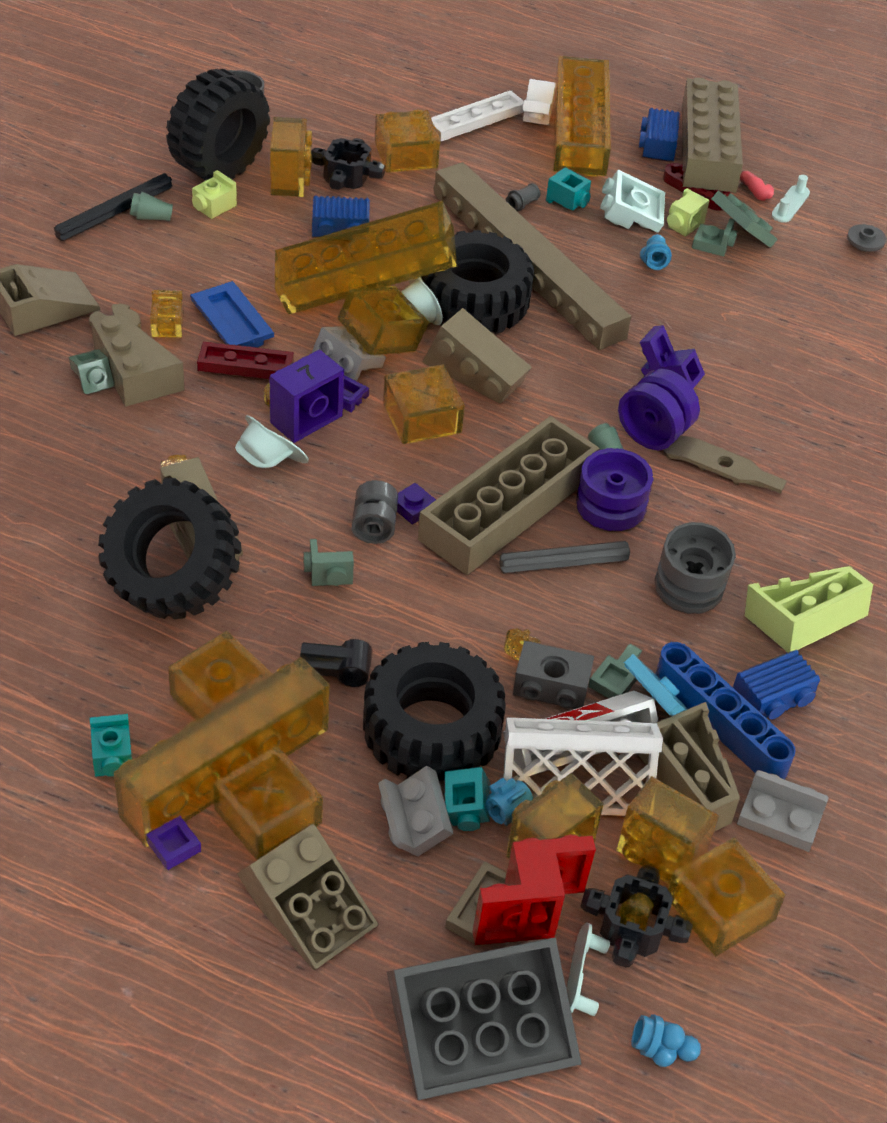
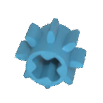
(505, 798)

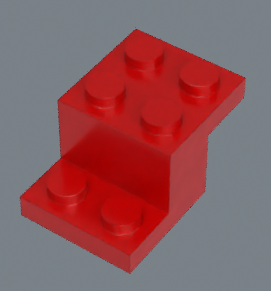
(533, 889)

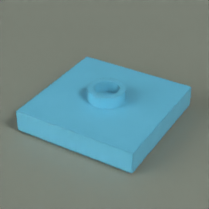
(661, 689)

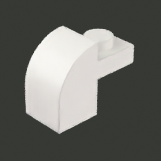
(539, 101)

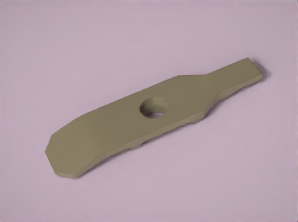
(712, 457)

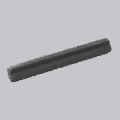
(564, 557)

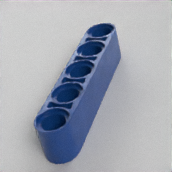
(730, 714)

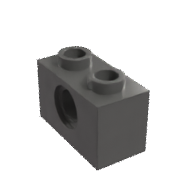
(553, 675)

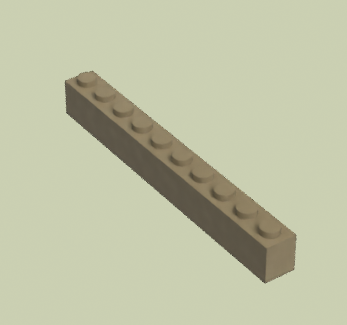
(555, 275)

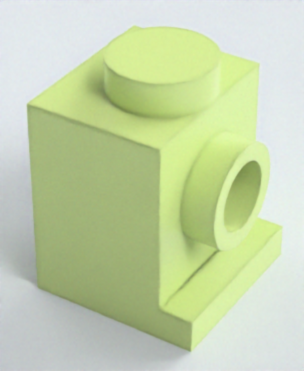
(215, 195)
(687, 213)

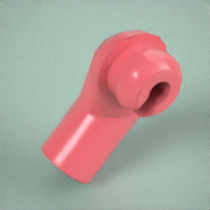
(757, 186)

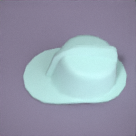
(424, 300)
(266, 448)

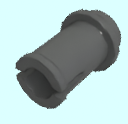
(524, 196)

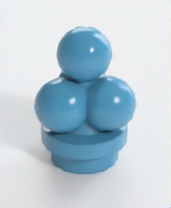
(656, 253)
(663, 1041)

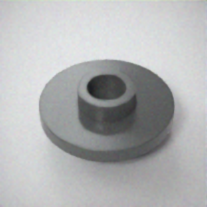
(866, 237)

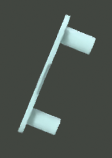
(791, 201)
(584, 941)

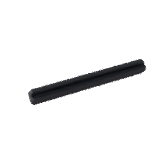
(110, 208)

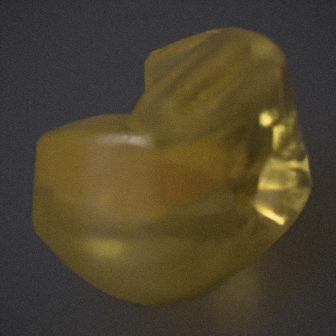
(514, 641)
(636, 910)

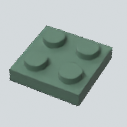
(745, 217)

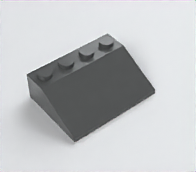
(484, 1018)

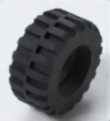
(218, 124)
(489, 281)
(140, 520)
(440, 676)

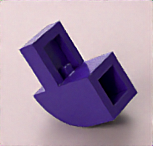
(661, 355)

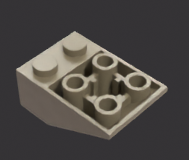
(41, 297)
(308, 897)

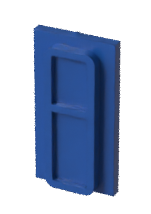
(232, 315)

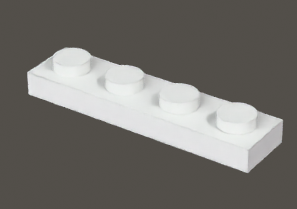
(477, 115)

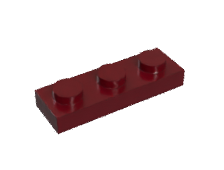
(242, 360)

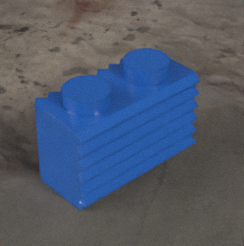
(659, 134)
(338, 214)
(778, 684)

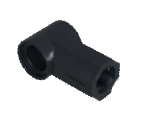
(346, 662)

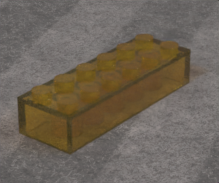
(582, 116)
(365, 257)
(180, 771)

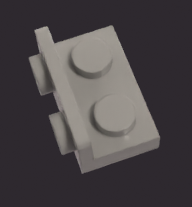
(346, 351)
(783, 810)
(416, 812)

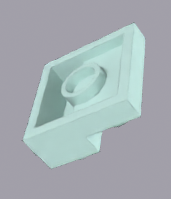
(633, 201)

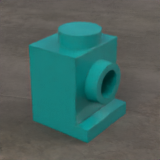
(569, 189)
(110, 743)
(466, 797)

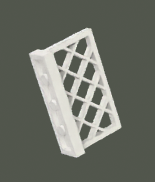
(588, 737)

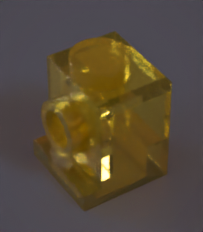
(166, 313)

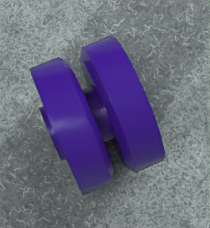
(659, 409)
(614, 489)

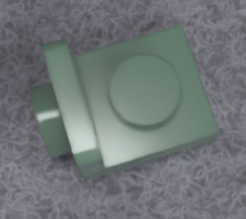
(715, 240)
(92, 370)

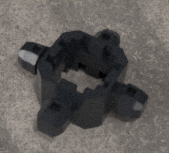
(347, 163)
(628, 938)

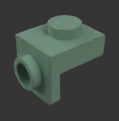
(328, 567)

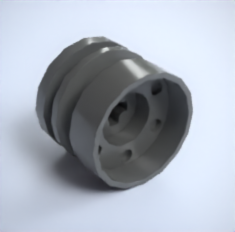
(694, 567)

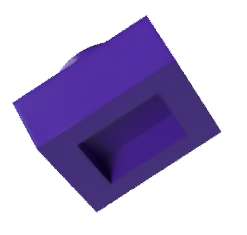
(412, 502)
(173, 842)

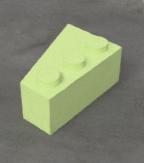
(809, 608)

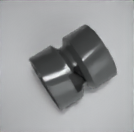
(375, 512)

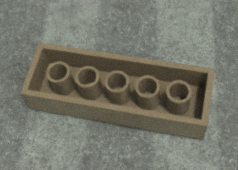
(711, 135)
(505, 495)

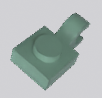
(612, 676)

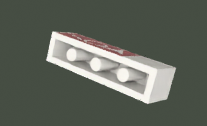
(621, 708)

